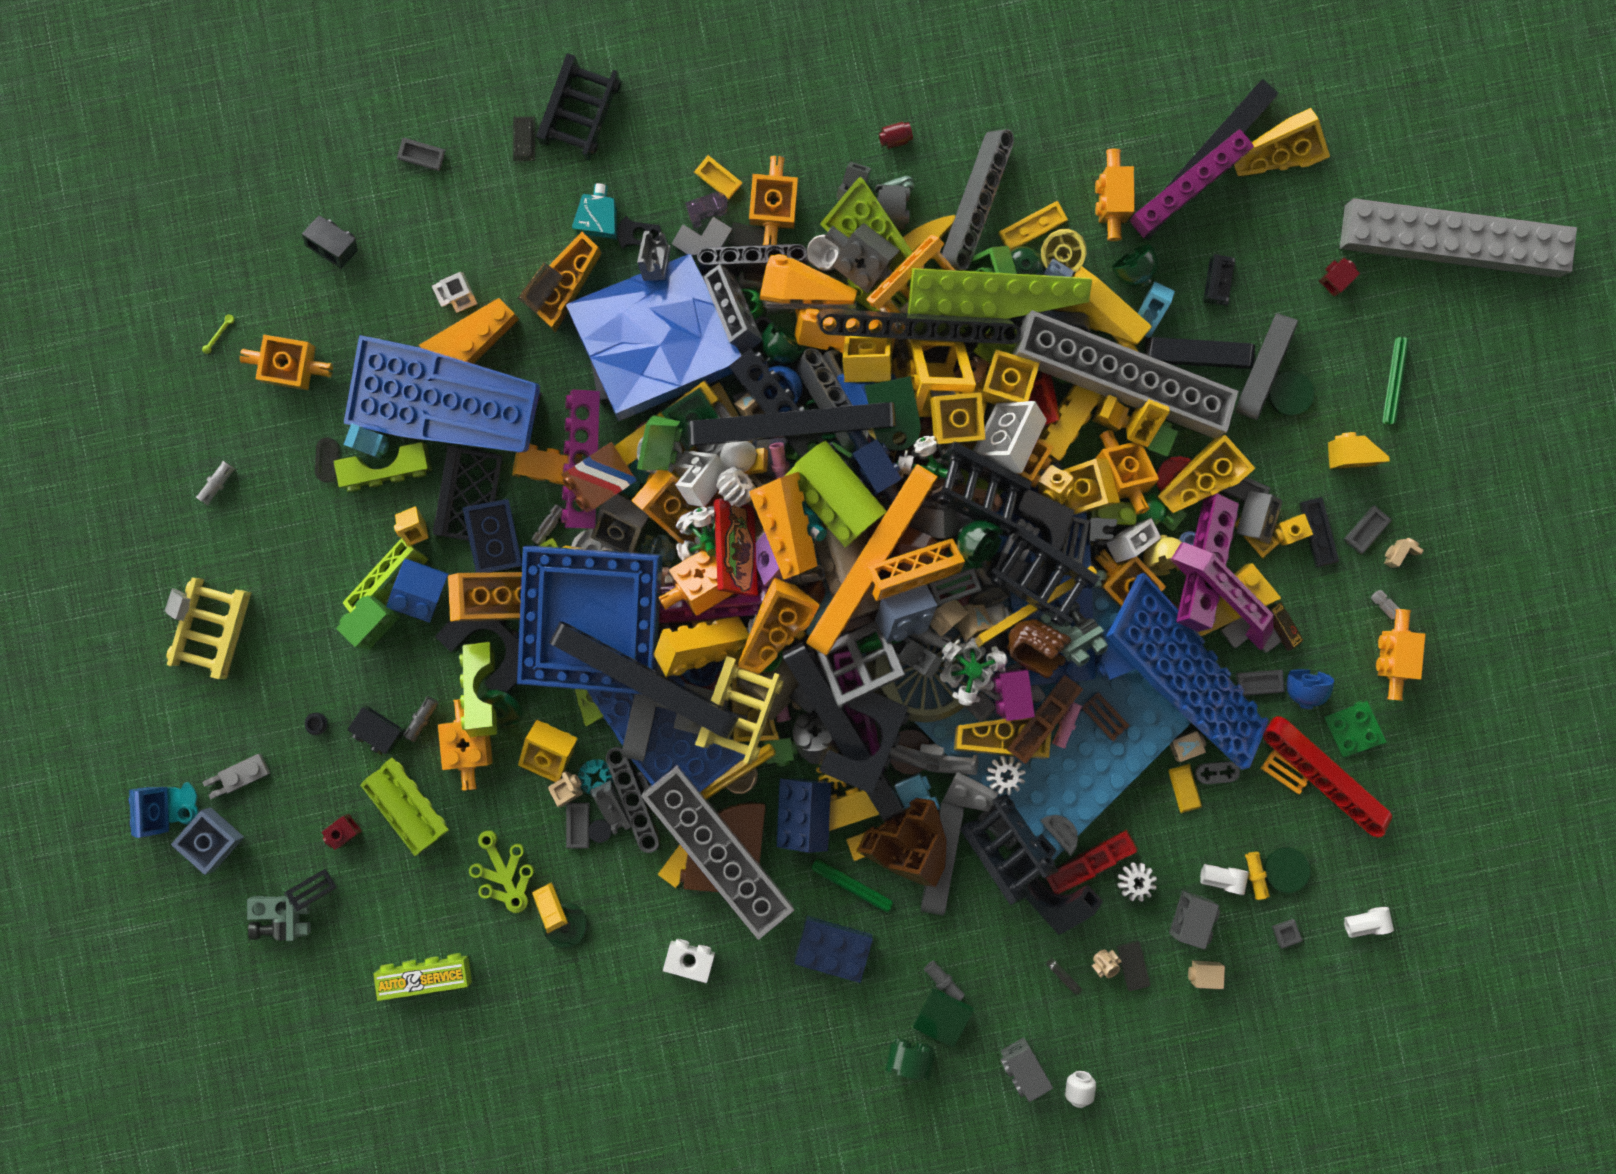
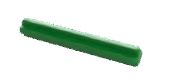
(1395, 381)
(852, 885)

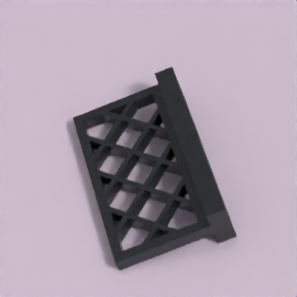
(448, 487)

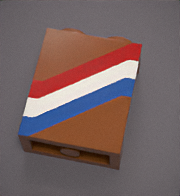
(598, 478)

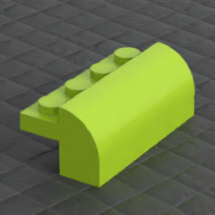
(836, 493)
(404, 806)

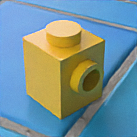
(411, 526)
(1292, 530)

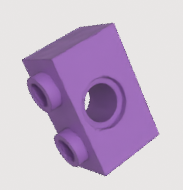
(766, 562)

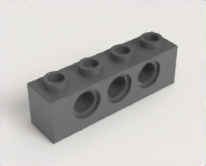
(732, 308)

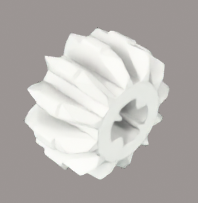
(735, 486)
(1008, 783)
(1145, 880)

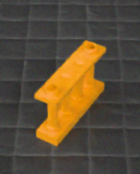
(898, 279)

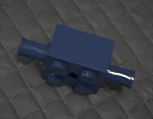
(874, 466)

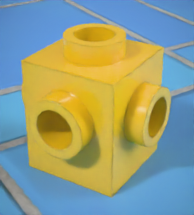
(1056, 485)

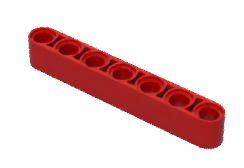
(1327, 776)

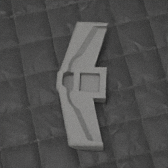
(933, 759)

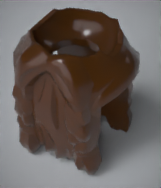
(1037, 646)

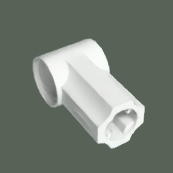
(1230, 879)
(1375, 921)

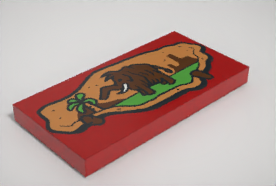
(735, 548)

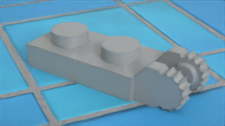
(239, 775)

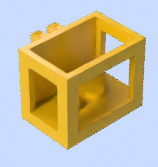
(937, 375)

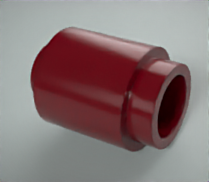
(896, 135)

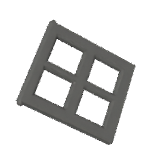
(860, 663)

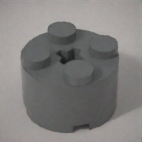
(893, 201)
(812, 738)

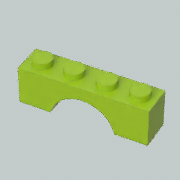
(411, 460)
(477, 663)

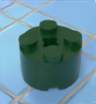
(910, 1060)

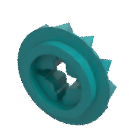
(592, 767)

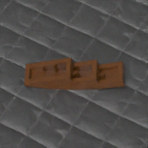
(1045, 719)

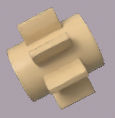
(1106, 963)

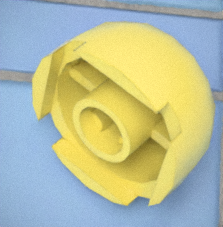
(1066, 247)
(1158, 555)

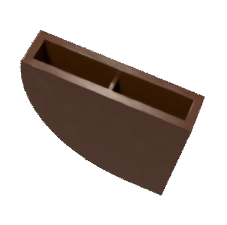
(746, 822)

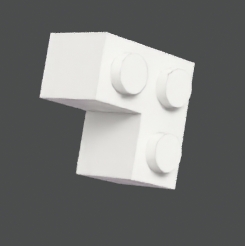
(698, 476)

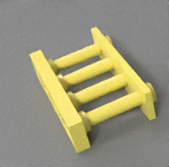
(225, 644)
(725, 692)

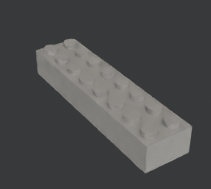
(717, 852)

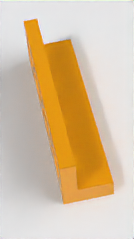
(916, 577)

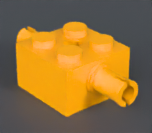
(763, 191)
(1115, 194)
(280, 350)
(1130, 469)
(1121, 574)
(695, 583)
(1400, 654)
(457, 756)

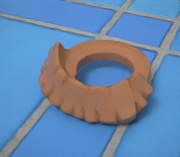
(980, 366)

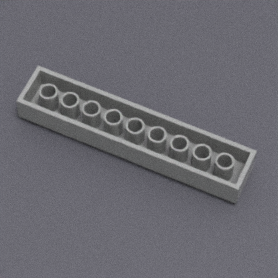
(1458, 238)
(1125, 374)

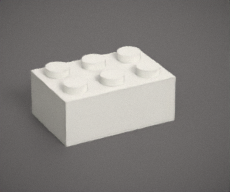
(1011, 434)

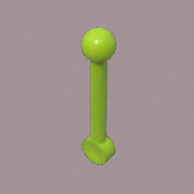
(229, 319)

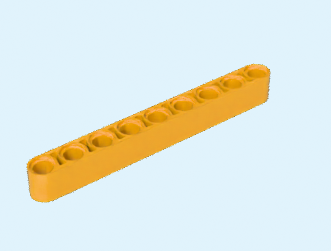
(877, 550)

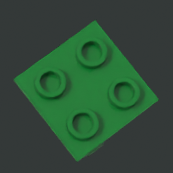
(1355, 729)

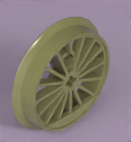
(881, 667)

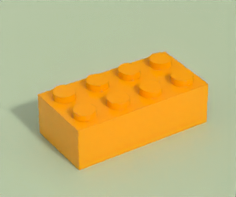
(665, 504)
(485, 596)

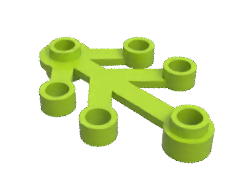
(503, 874)

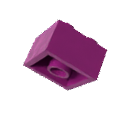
(1013, 694)

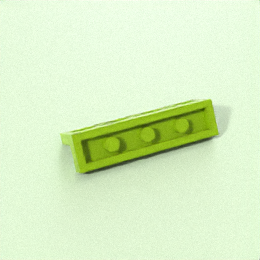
(384, 580)

